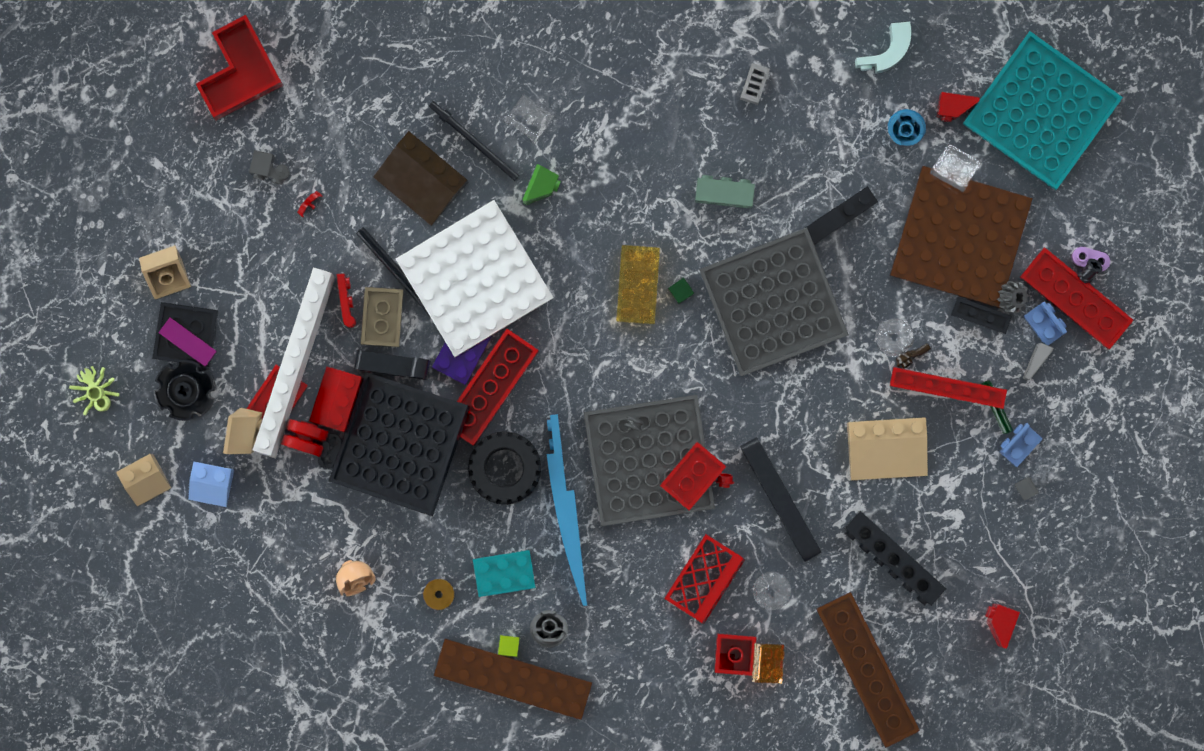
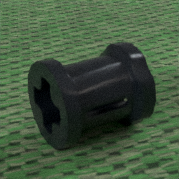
(1089, 271)

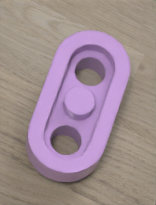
(1089, 253)

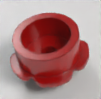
(725, 480)

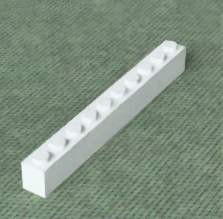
(294, 363)

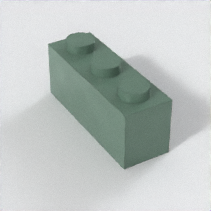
(724, 192)

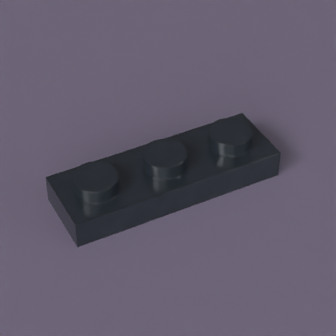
(981, 315)

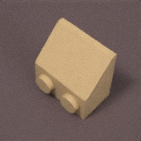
(164, 272)
(242, 431)
(143, 479)

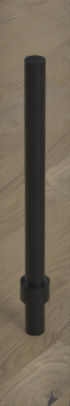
(446, 116)

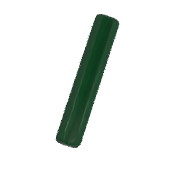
(1000, 415)

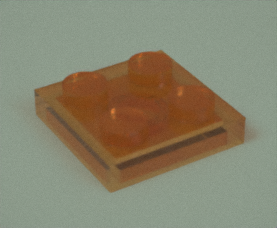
(768, 663)

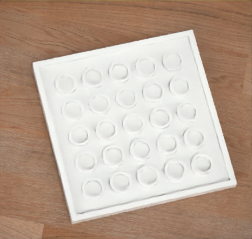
(474, 278)

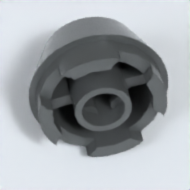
(548, 629)

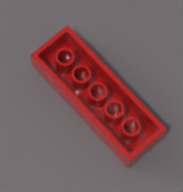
(495, 383)

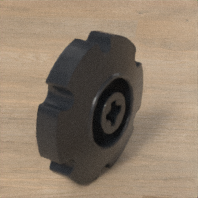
(184, 404)

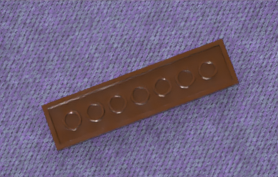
(868, 670)
(513, 679)

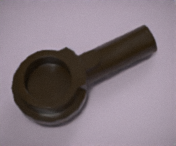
(906, 359)

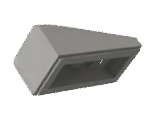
(749, 98)
(1038, 357)

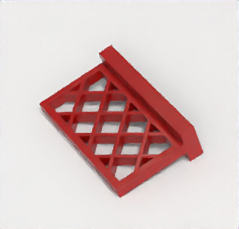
(718, 589)

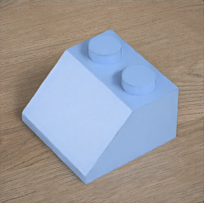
(210, 484)

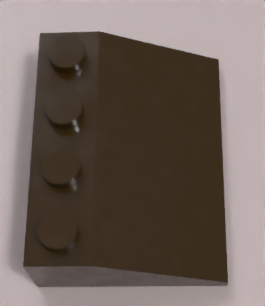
(420, 178)

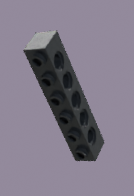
(934, 587)

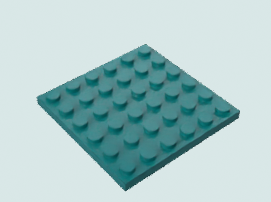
(1042, 110)

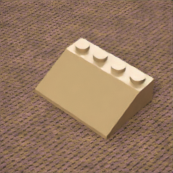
(887, 448)

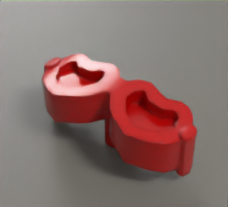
(308, 202)

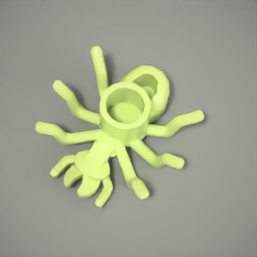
(94, 392)

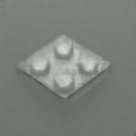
(955, 167)

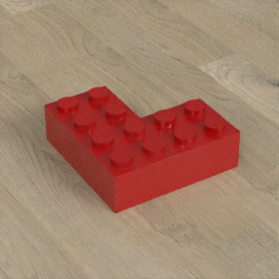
(248, 74)

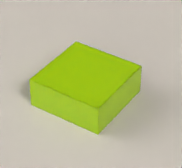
(508, 645)

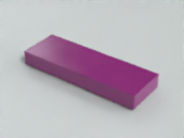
(187, 342)

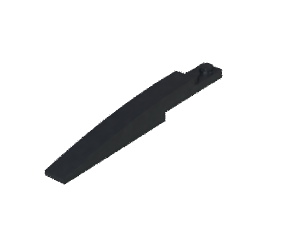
(841, 215)

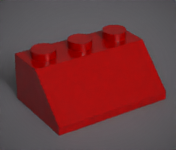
(336, 399)

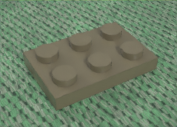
(382, 317)

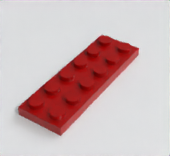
(1076, 299)

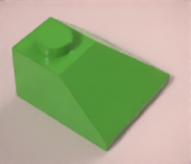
(541, 185)

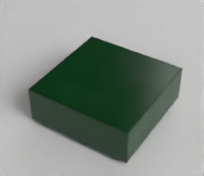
(681, 290)

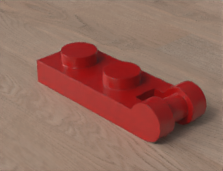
(345, 300)

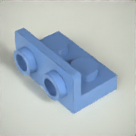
(1045, 323)
(1020, 444)

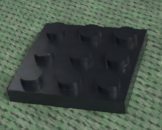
(197, 320)

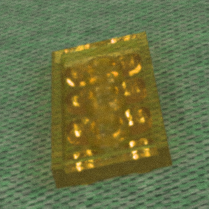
(638, 284)

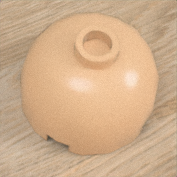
(353, 577)

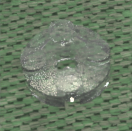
(887, 329)
(764, 599)

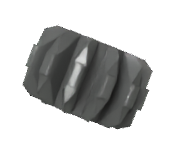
(1013, 297)

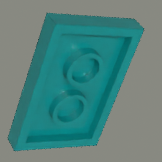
(504, 573)

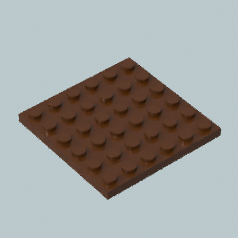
(961, 238)

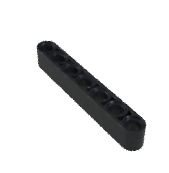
(780, 499)

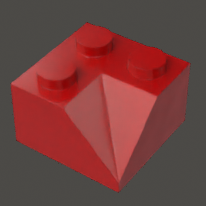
(734, 654)

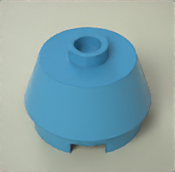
(906, 127)

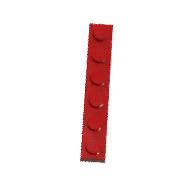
(948, 387)

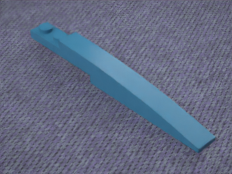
(565, 508)

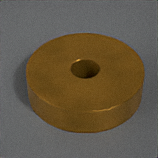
(438, 585)

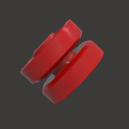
(304, 437)

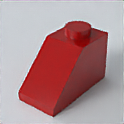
(954, 105)

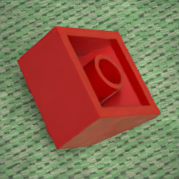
(1001, 623)

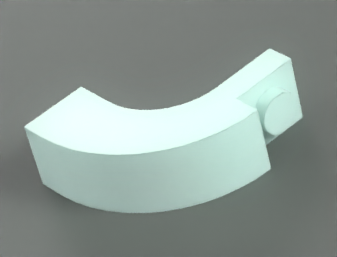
(900, 41)

